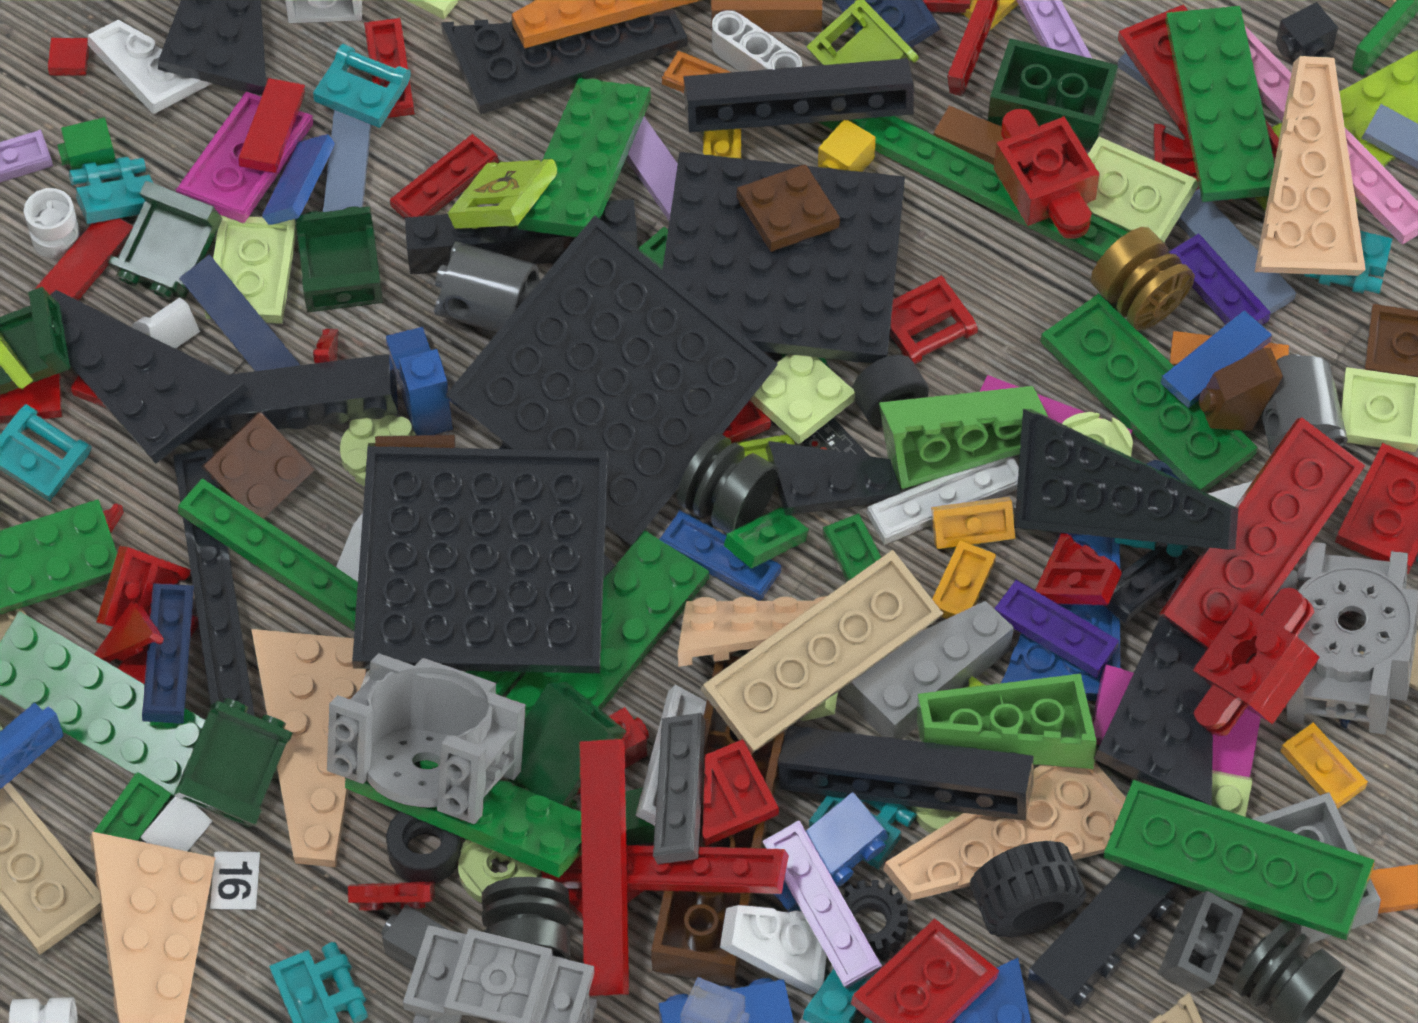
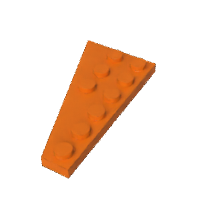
(557, 19)

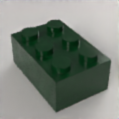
(1054, 86)

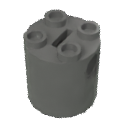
(483, 286)
(1307, 393)

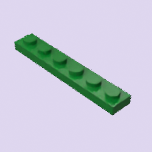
(272, 551)

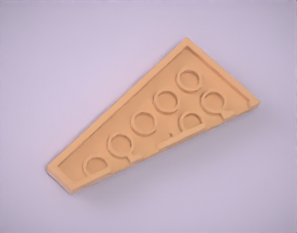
(1311, 197)
(734, 625)
(298, 683)
(1064, 807)
(151, 924)

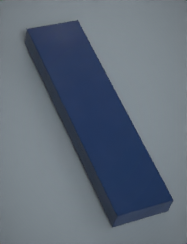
(236, 317)
(168, 661)

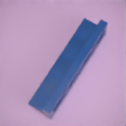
(26, 740)

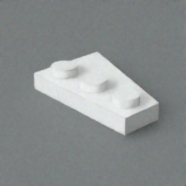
(135, 62)
(776, 943)

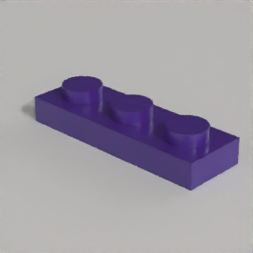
(1218, 282)
(1057, 628)

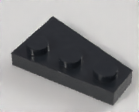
(829, 479)

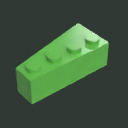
(954, 431)
(1020, 717)

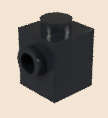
(1306, 33)

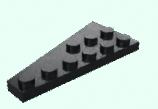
(217, 44)
(505, 72)
(142, 381)
(1097, 491)
(1155, 722)

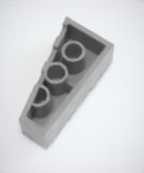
(929, 662)

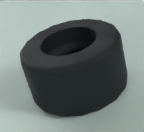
(885, 381)
(421, 867)

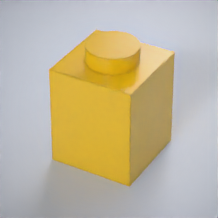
(847, 148)

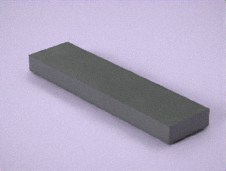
(679, 788)

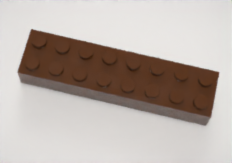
(693, 922)

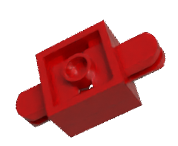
(1046, 172)
(1270, 675)

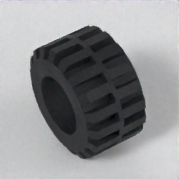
(1027, 889)

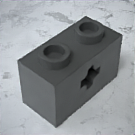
(1200, 942)

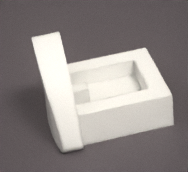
(170, 325)

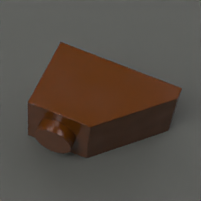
(1241, 391)

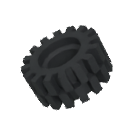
(889, 905)

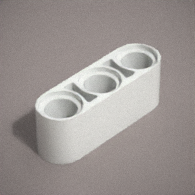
(739, 40)

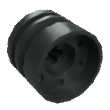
(727, 484)
(529, 912)
(1281, 971)

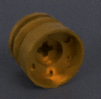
(1142, 278)

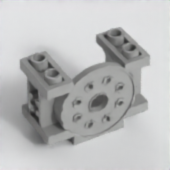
(1344, 680)
(432, 716)
(496, 981)

